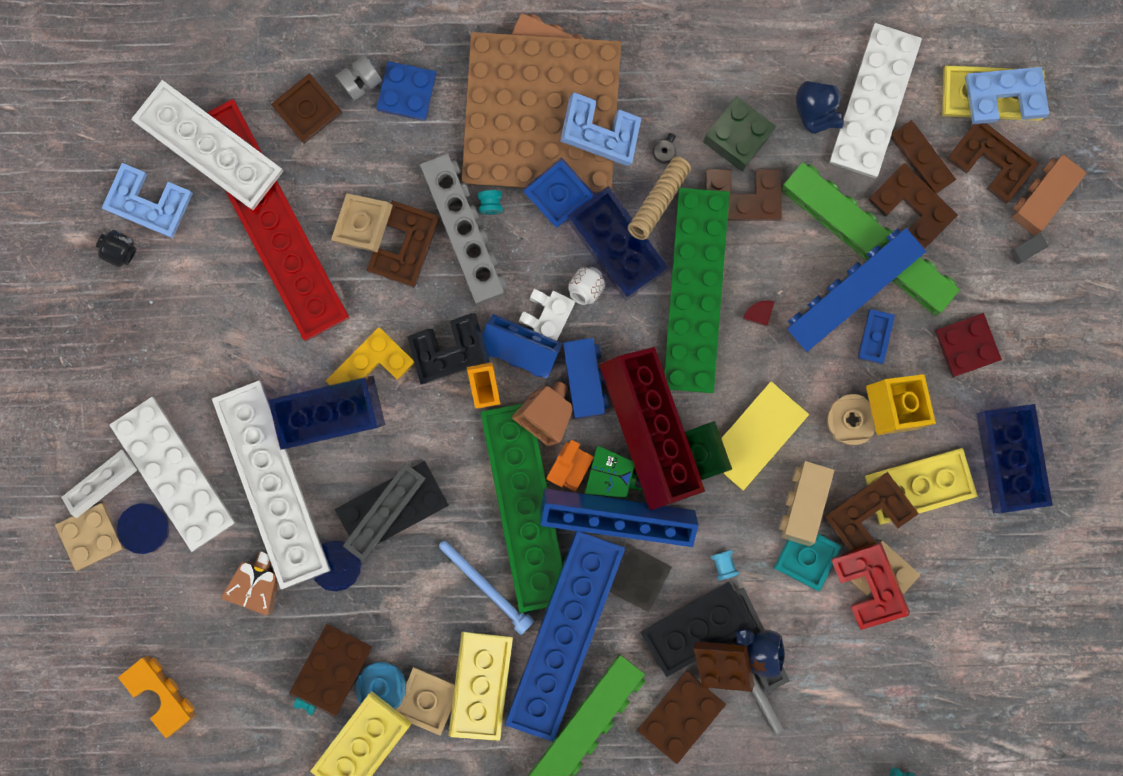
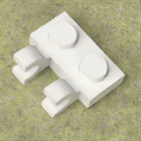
(553, 316)

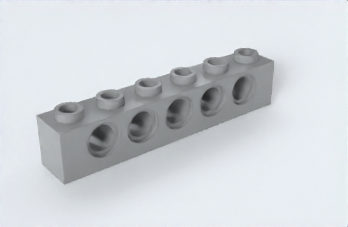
(434, 173)

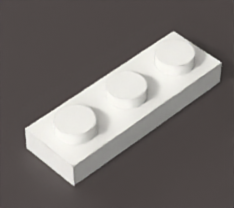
(99, 483)

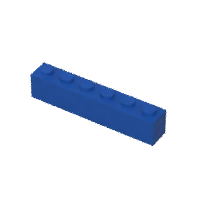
(856, 289)
(618, 518)

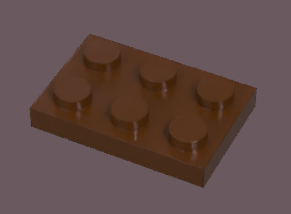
(330, 670)
(681, 717)

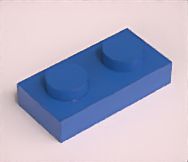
(876, 336)

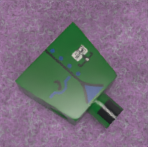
(611, 475)

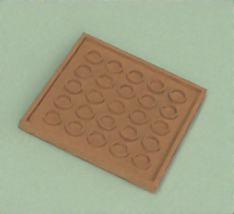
(520, 105)

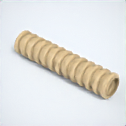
(659, 198)

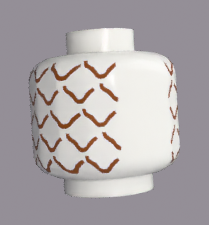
(586, 285)

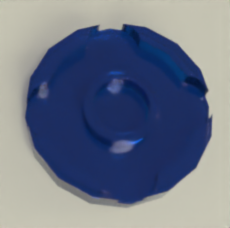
(143, 528)
(343, 565)

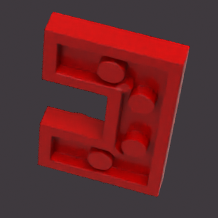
(887, 598)

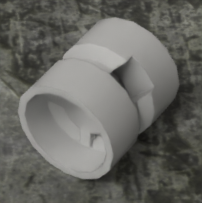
(366, 73)

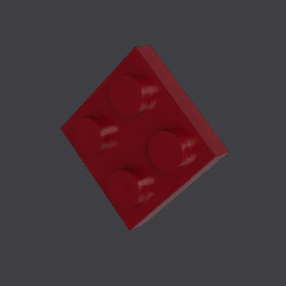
(968, 345)

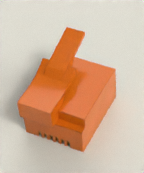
(570, 466)

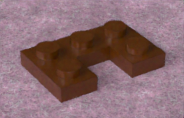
(1012, 161)
(907, 186)
(761, 206)
(408, 264)
(879, 494)

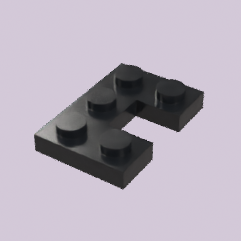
(437, 364)

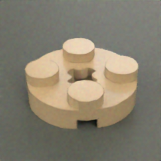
(841, 429)

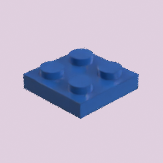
(406, 91)
(558, 192)

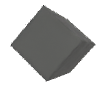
(1029, 248)

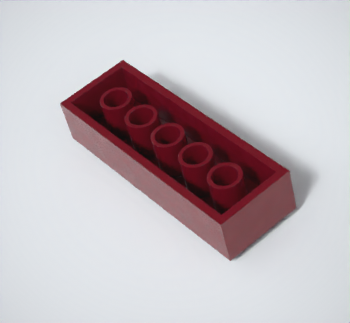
(652, 427)

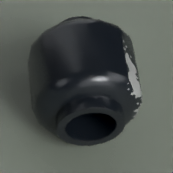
(116, 248)

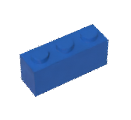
(520, 346)
(585, 378)

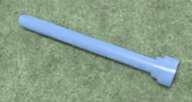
(520, 621)

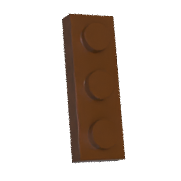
(922, 157)

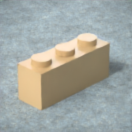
(806, 503)

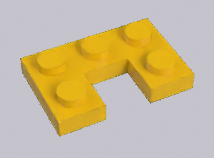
(373, 351)

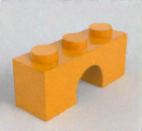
(174, 710)

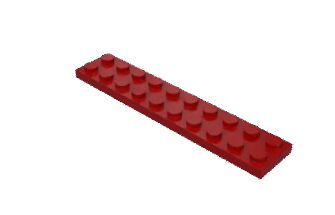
(285, 247)

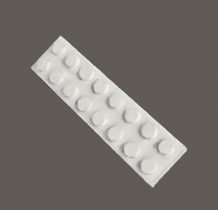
(271, 486)

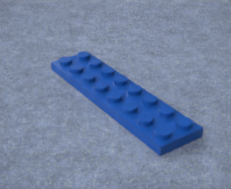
(564, 635)

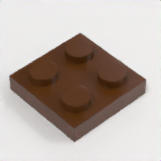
(306, 108)
(724, 666)

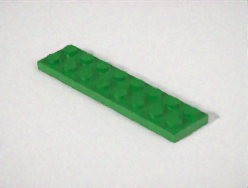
(696, 290)
(519, 492)

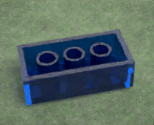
(605, 233)
(326, 412)
(1014, 459)

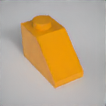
(483, 385)

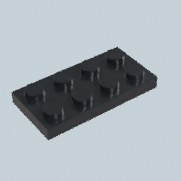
(423, 504)
(706, 619)

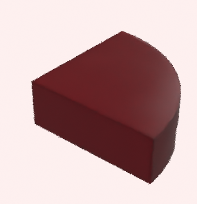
(759, 312)

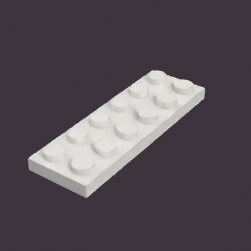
(875, 100)
(207, 145)
(172, 474)

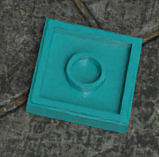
(808, 563)

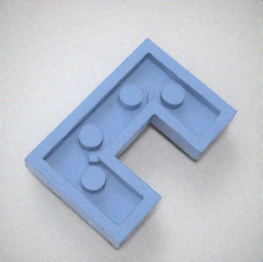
(986, 87)
(580, 132)
(159, 217)

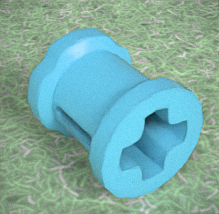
(724, 565)

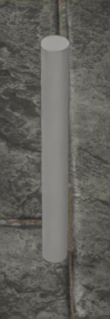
(765, 704)

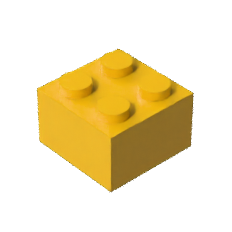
(900, 404)

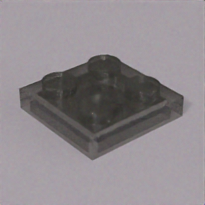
(639, 578)

